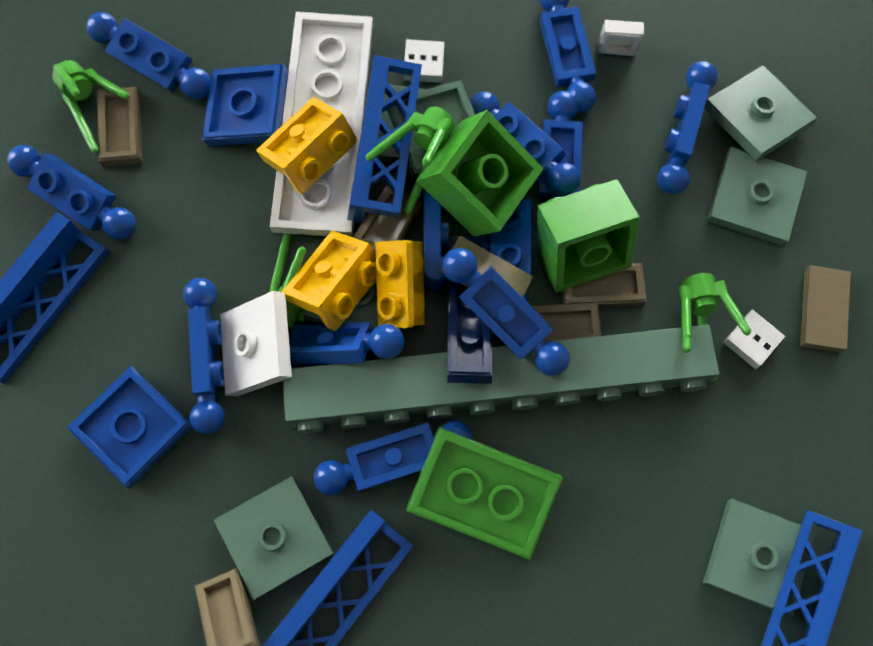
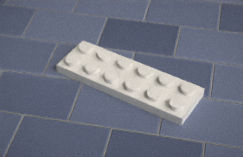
(332, 65)

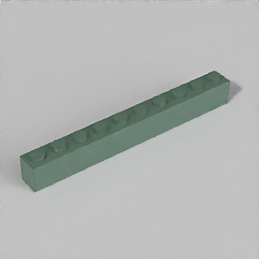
(419, 383)

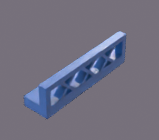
(369, 138)
(27, 277)
(331, 578)
(830, 588)

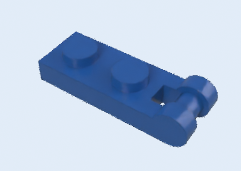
(434, 238)

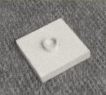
(255, 344)

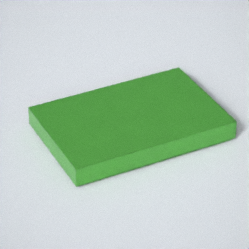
(484, 493)

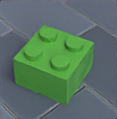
(473, 174)
(586, 234)

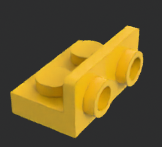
(308, 144)
(334, 279)
(400, 283)

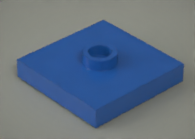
(245, 104)
(129, 427)

